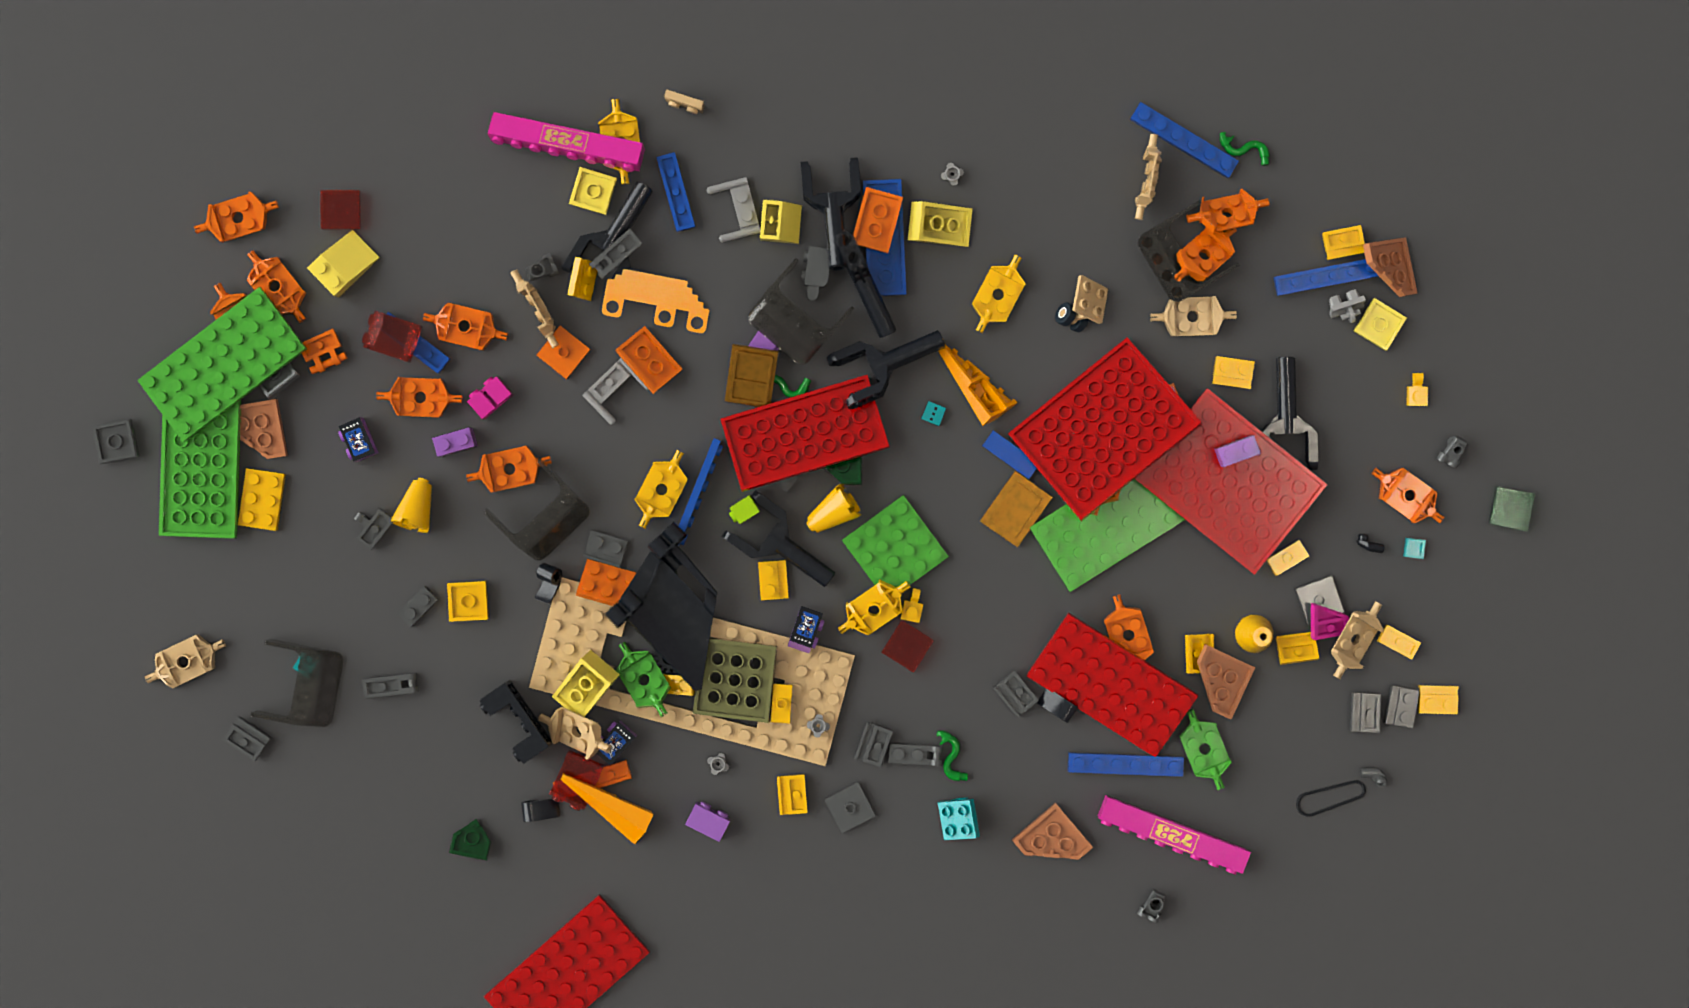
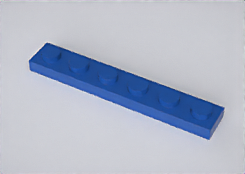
(1184, 140)
(1323, 277)
(701, 485)
(1125, 764)

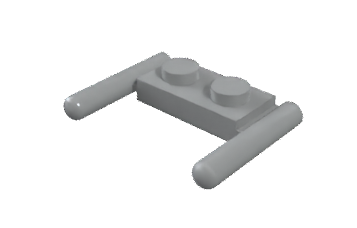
(743, 206)
(607, 385)

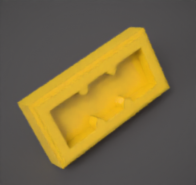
(1287, 557)
(678, 685)
(781, 703)

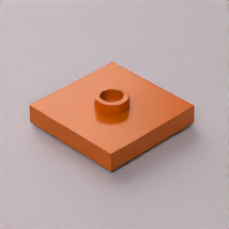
(566, 355)

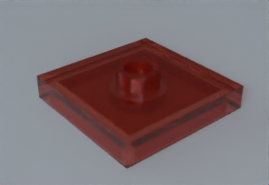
(340, 209)
(907, 646)

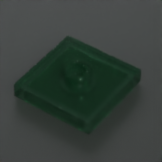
(1511, 508)

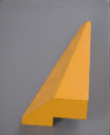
(983, 396)
(622, 814)

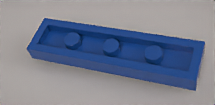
(675, 192)
(429, 354)

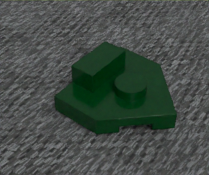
(847, 472)
(471, 842)

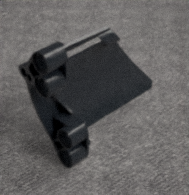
(667, 609)

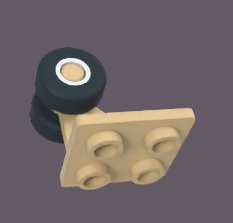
(1088, 304)

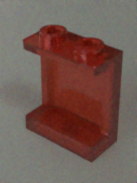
(391, 336)
(581, 769)

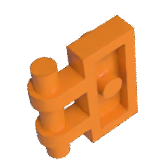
(321, 345)

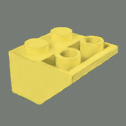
(780, 222)

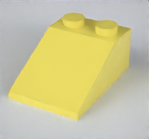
(939, 224)
(343, 263)
(585, 684)

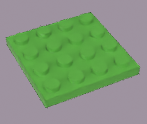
(895, 545)

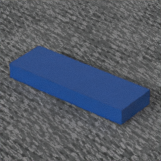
(1009, 454)

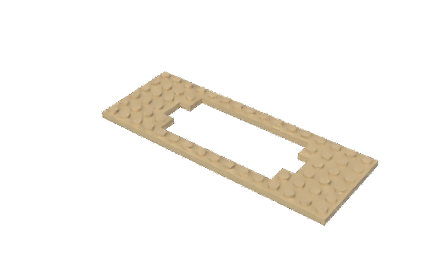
(816, 678)

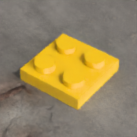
(467, 601)

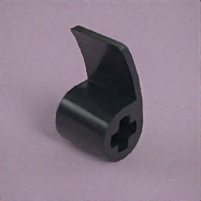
(551, 580)
(1057, 705)
(540, 810)

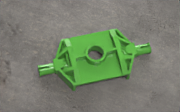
(632, 668)
(1216, 760)

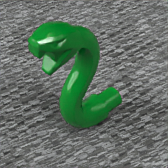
(1262, 148)
(803, 388)
(951, 774)

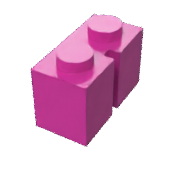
(490, 397)

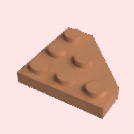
(1392, 264)
(263, 428)
(1223, 679)
(1052, 837)

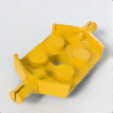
(620, 126)
(1009, 282)
(661, 473)
(883, 596)

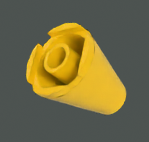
(415, 507)
(833, 510)
(1254, 633)

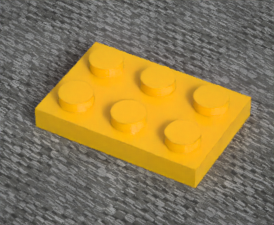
(261, 499)

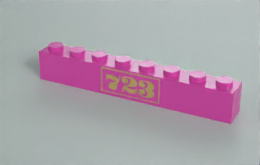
(566, 141)
(1173, 834)

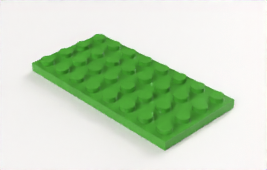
(222, 364)
(201, 479)
(1098, 542)

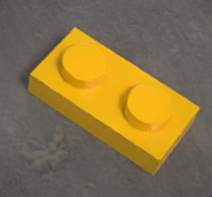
(1399, 642)

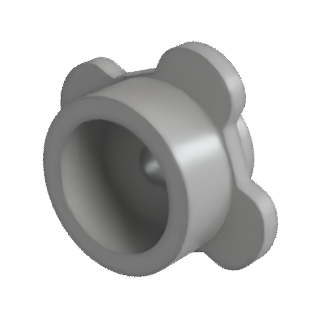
(957, 173)
(818, 720)
(723, 765)

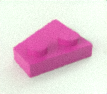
(1326, 622)

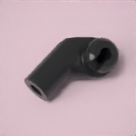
(1369, 546)

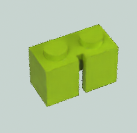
(743, 510)

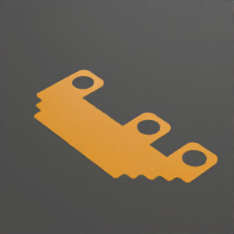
(655, 290)

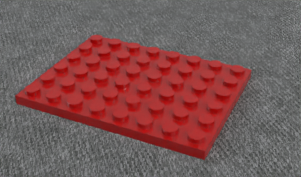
(1104, 429)
(1236, 506)

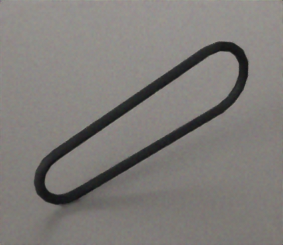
(1328, 788)

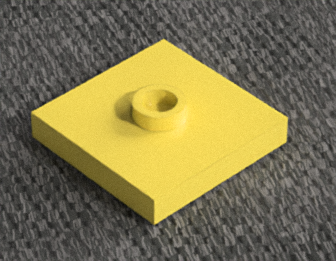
(593, 191)
(1380, 324)

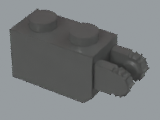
(816, 271)

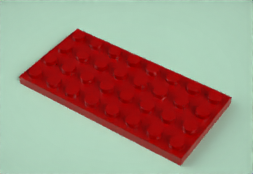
(802, 434)
(1112, 685)
(573, 963)

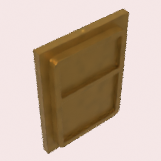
(751, 375)
(1016, 509)

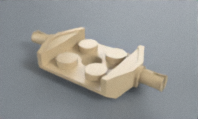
(1152, 155)
(531, 294)
(1208, 316)
(1349, 653)
(200, 660)
(564, 729)

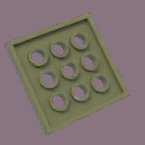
(763, 692)

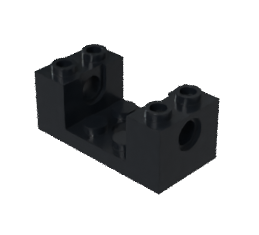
(538, 740)

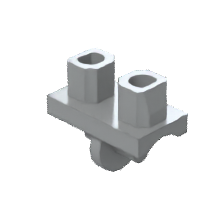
(1347, 309)

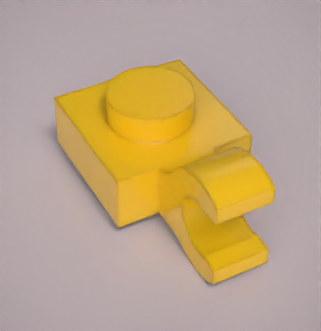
(1417, 394)
(912, 609)

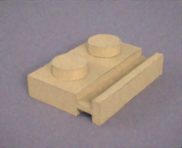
(675, 100)

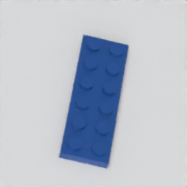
(889, 268)

